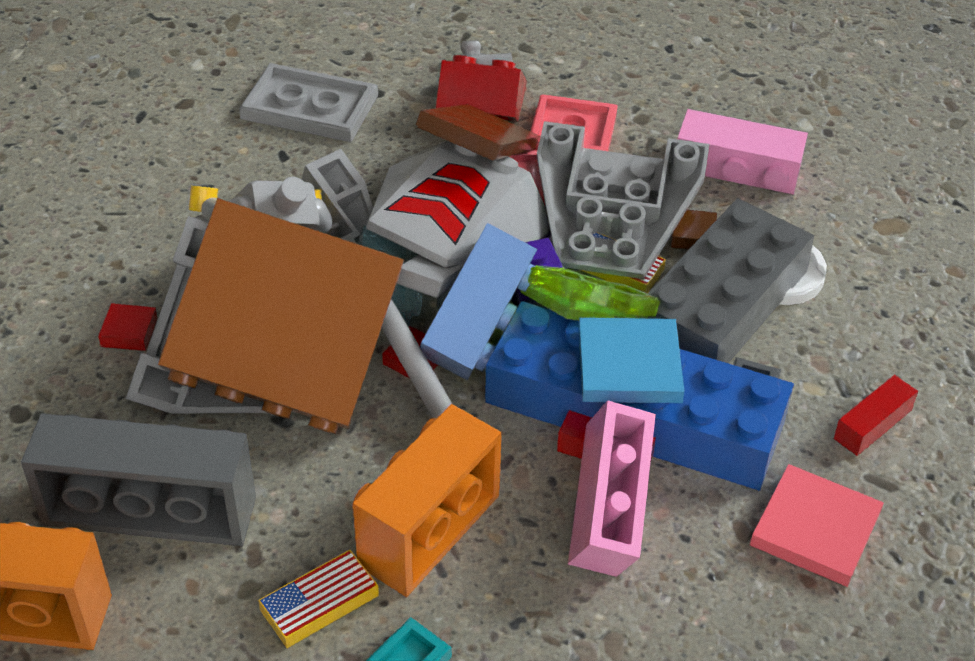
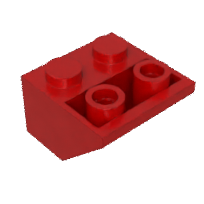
(491, 88)

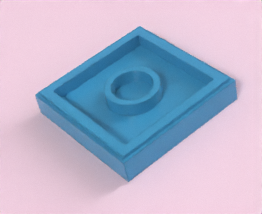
(630, 360)

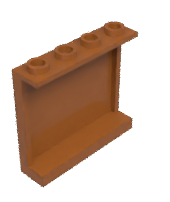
(280, 316)

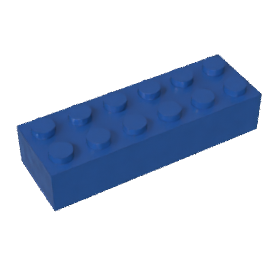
(720, 429)

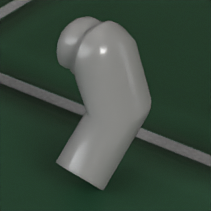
(472, 49)

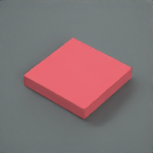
(595, 116)
(817, 525)

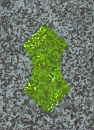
(605, 293)

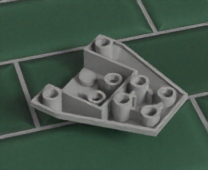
(617, 196)

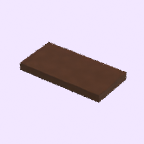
(477, 131)

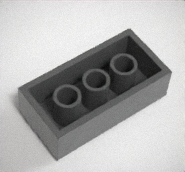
(732, 280)
(141, 479)

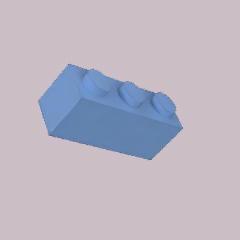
(479, 302)

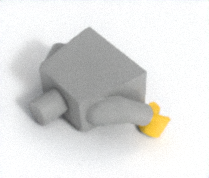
(286, 199)

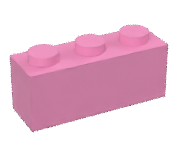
(747, 150)
(612, 489)

